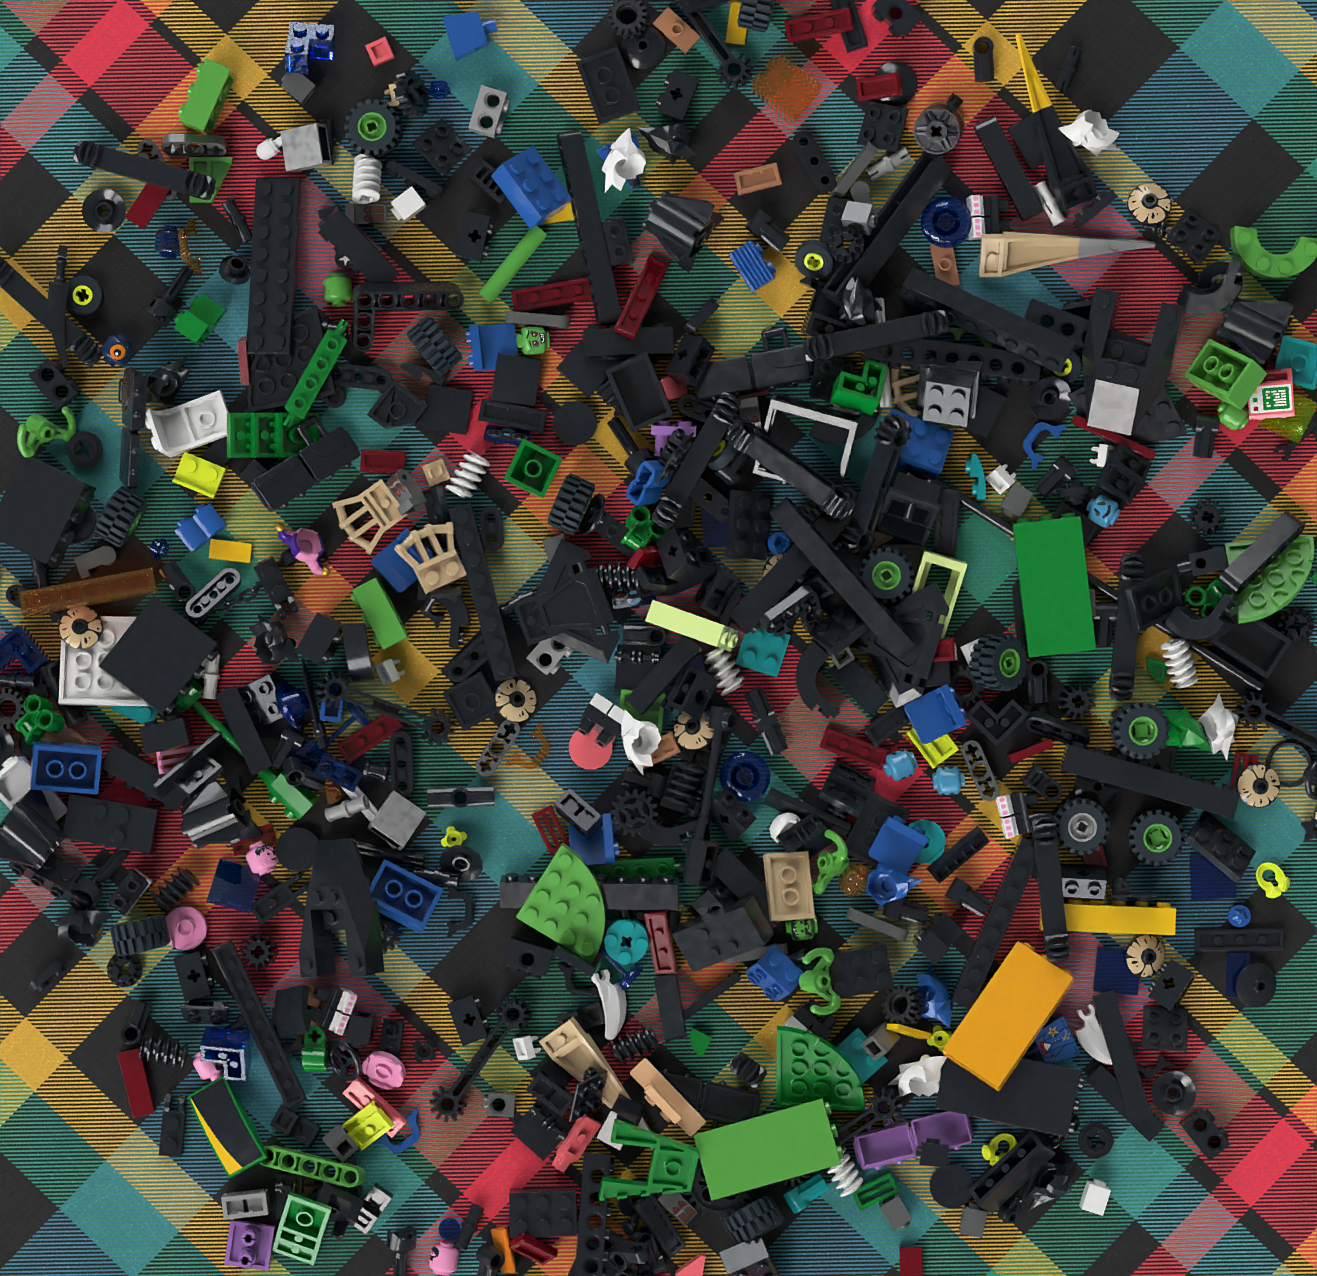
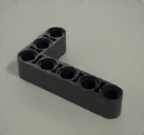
(397, 302)

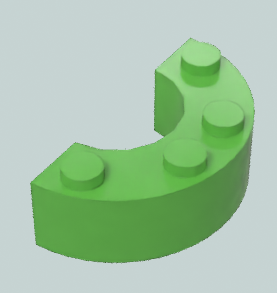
(1267, 265)

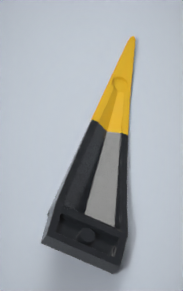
(1063, 164)

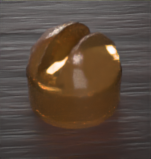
(332, 795)

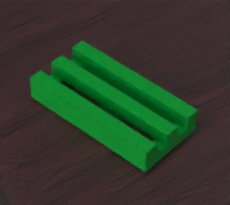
(879, 1198)

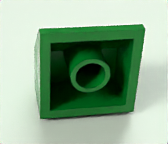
(532, 469)

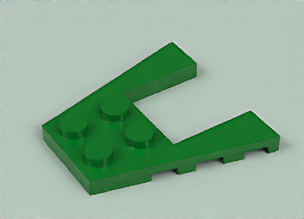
(670, 1168)

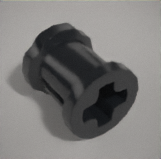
(376, 770)

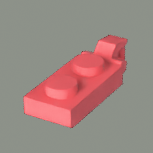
(576, 1142)

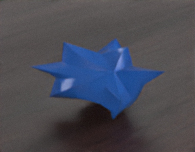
(888, 885)
(935, 997)

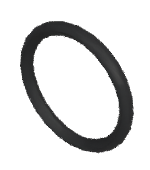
(1291, 743)

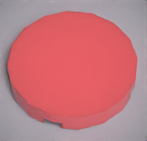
(587, 753)

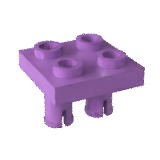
(663, 430)
(249, 1245)

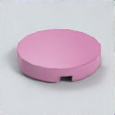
(186, 927)
(384, 1070)

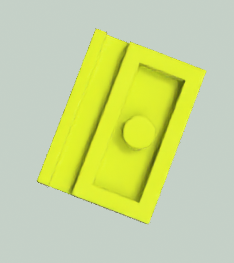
(199, 475)
(935, 751)
(367, 1125)

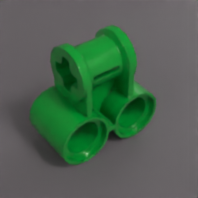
(641, 531)
(1209, 596)
(37, 719)
(314, 1054)

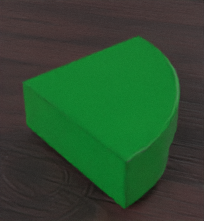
(1156, 669)
(699, 1041)

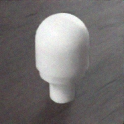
(268, 148)

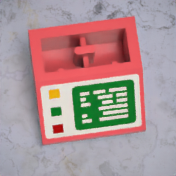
(1273, 396)

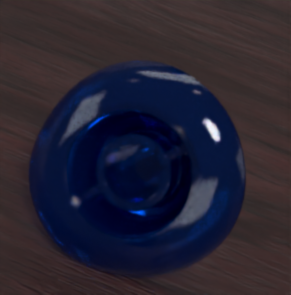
(946, 222)
(292, 704)
(745, 775)

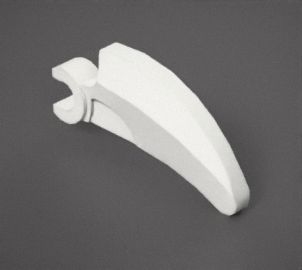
(613, 1004)
(1091, 1037)

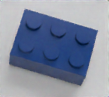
(531, 187)
(926, 448)
(65, 767)
(404, 896)

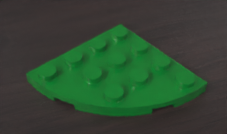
(814, 1070)

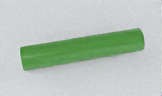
(512, 264)

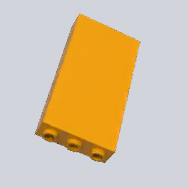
(1008, 1015)

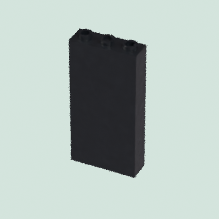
(1032, 1098)

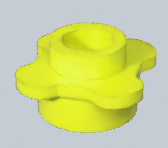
(451, 832)
(938, 1031)

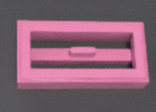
(161, 762)

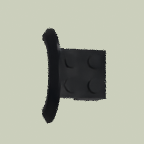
(822, 313)

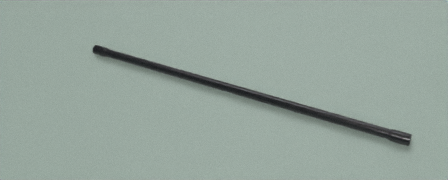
(1244, 677)

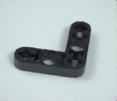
(778, 617)

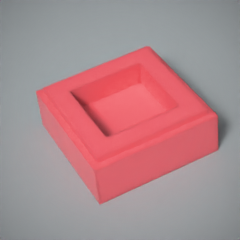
(379, 51)

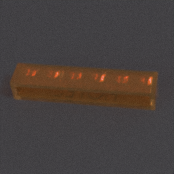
(87, 592)

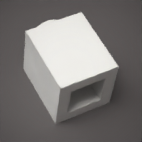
(407, 205)
(1095, 1197)

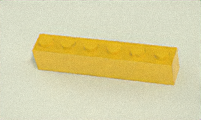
(1119, 917)

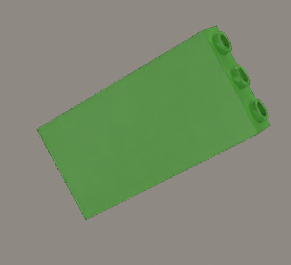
(768, 1149)

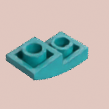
(975, 470)

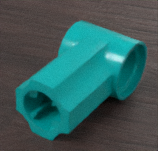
(801, 1195)

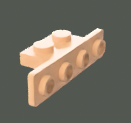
(666, 1097)

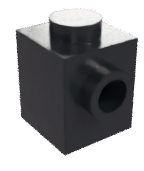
(932, 1153)

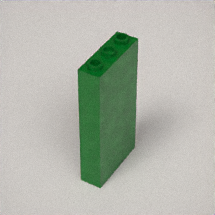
(1053, 585)

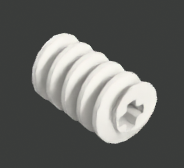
(366, 179)
(468, 475)
(1181, 662)
(724, 670)
(846, 1176)

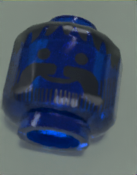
(167, 242)

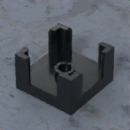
(344, 1207)

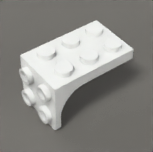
(188, 424)
(15, 785)

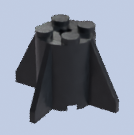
(681, 225)
(1255, 327)
(219, 815)
(29, 831)

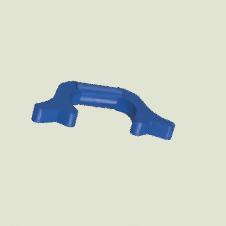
(1027, 442)
(402, 1146)

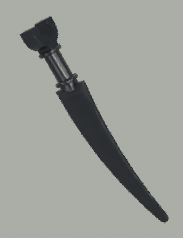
(57, 304)

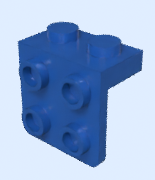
(487, 342)
(394, 567)
(935, 714)
(897, 844)
(600, 847)
(774, 974)

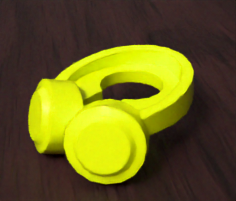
(1272, 891)
(988, 1150)

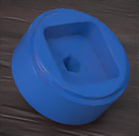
(779, 543)
(1238, 915)

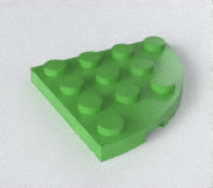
(1277, 583)
(567, 905)

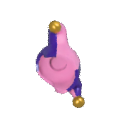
(305, 546)

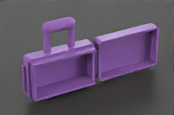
(898, 1142)

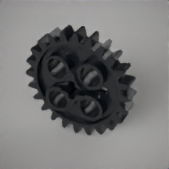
(720, 1205)

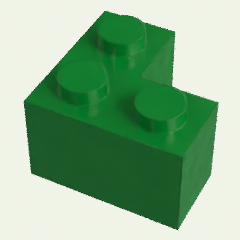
(201, 319)
(860, 391)

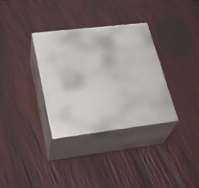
(306, 147)
(396, 820)

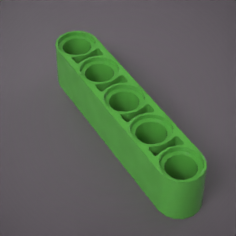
(321, 1169)

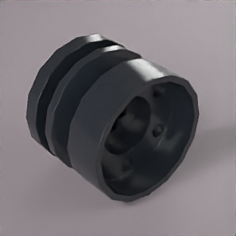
(937, 115)

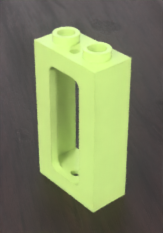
(958, 570)
(692, 626)

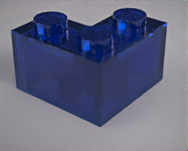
(308, 42)
(22, 646)
(228, 1048)

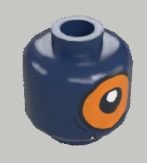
(117, 350)

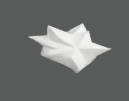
(1091, 132)
(623, 162)
(1219, 726)
(639, 740)
(920, 1076)

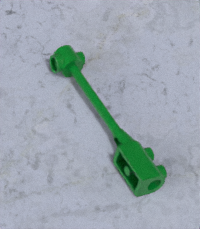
(295, 798)

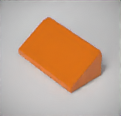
(501, 1242)

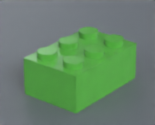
(206, 97)
(1225, 374)
(379, 614)

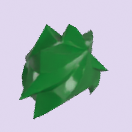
(1185, 730)

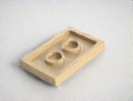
(788, 886)

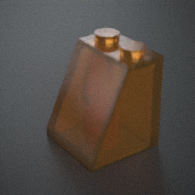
(785, 88)

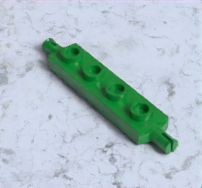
(315, 373)
(654, 866)

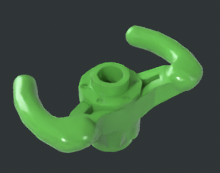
(42, 431)
(831, 863)
(819, 981)

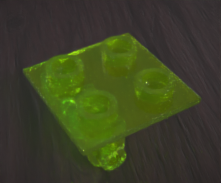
(1292, 426)

